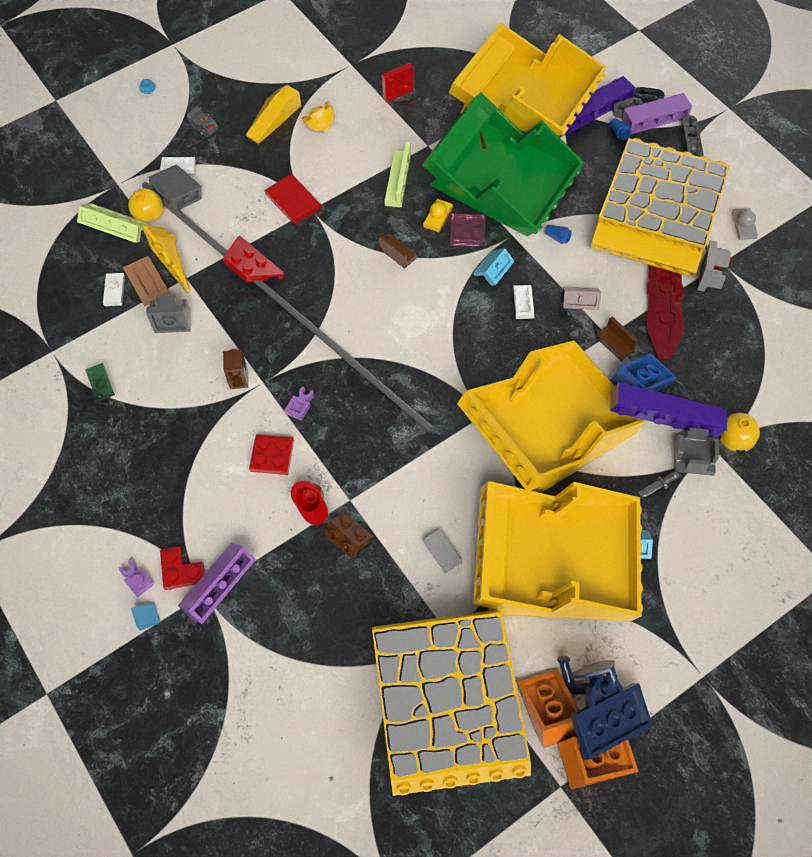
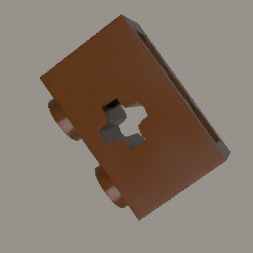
(235, 369)

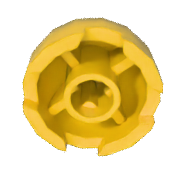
(320, 118)
(145, 205)
(741, 432)

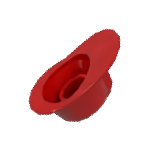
(310, 502)

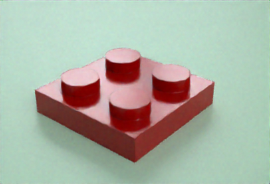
(397, 82)
(271, 454)

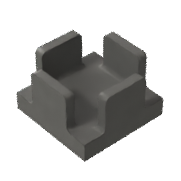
(166, 316)
(695, 452)

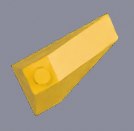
(274, 112)
(165, 249)

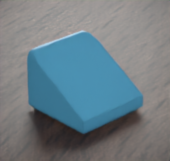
(145, 616)

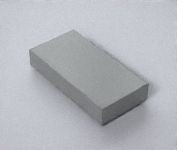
(442, 551)

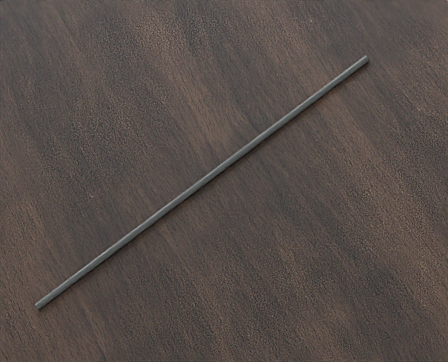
(315, 330)

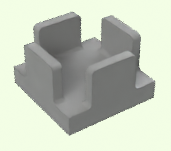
(713, 257)

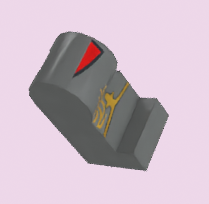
(201, 122)

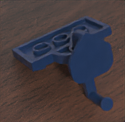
(610, 711)

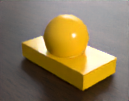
(438, 214)

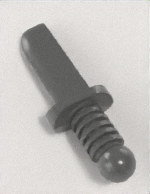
(662, 482)

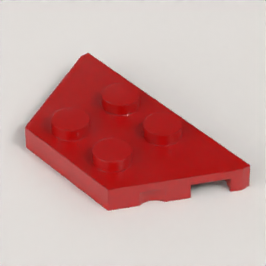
(249, 262)

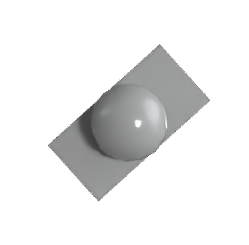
(745, 223)

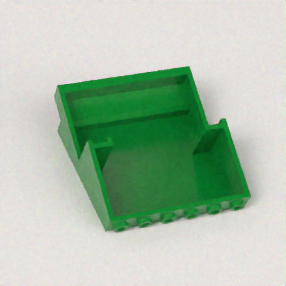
(511, 179)

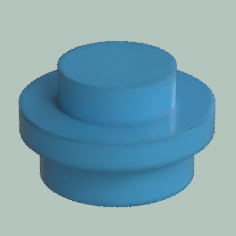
(147, 86)

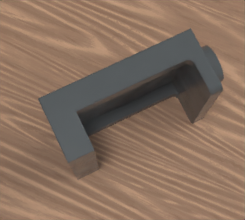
(176, 187)

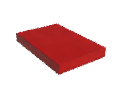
(292, 199)

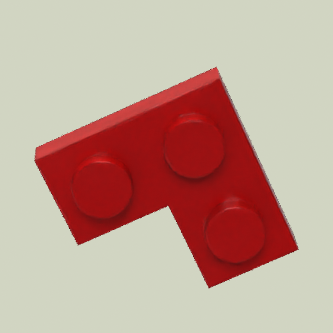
(176, 574)

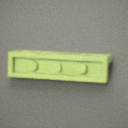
(398, 177)
(111, 222)

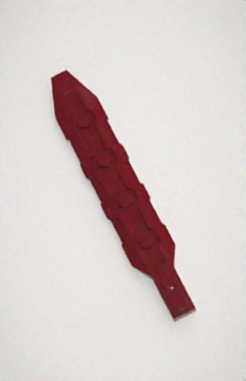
(664, 312)

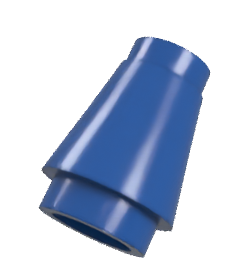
(620, 129)
(559, 233)

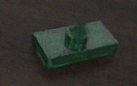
(100, 382)

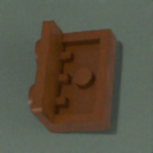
(348, 534)

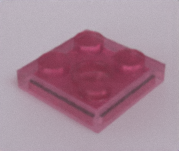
(467, 229)

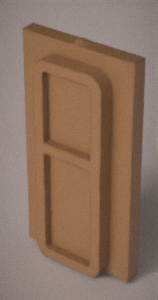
(145, 280)

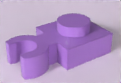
(299, 405)
(136, 580)

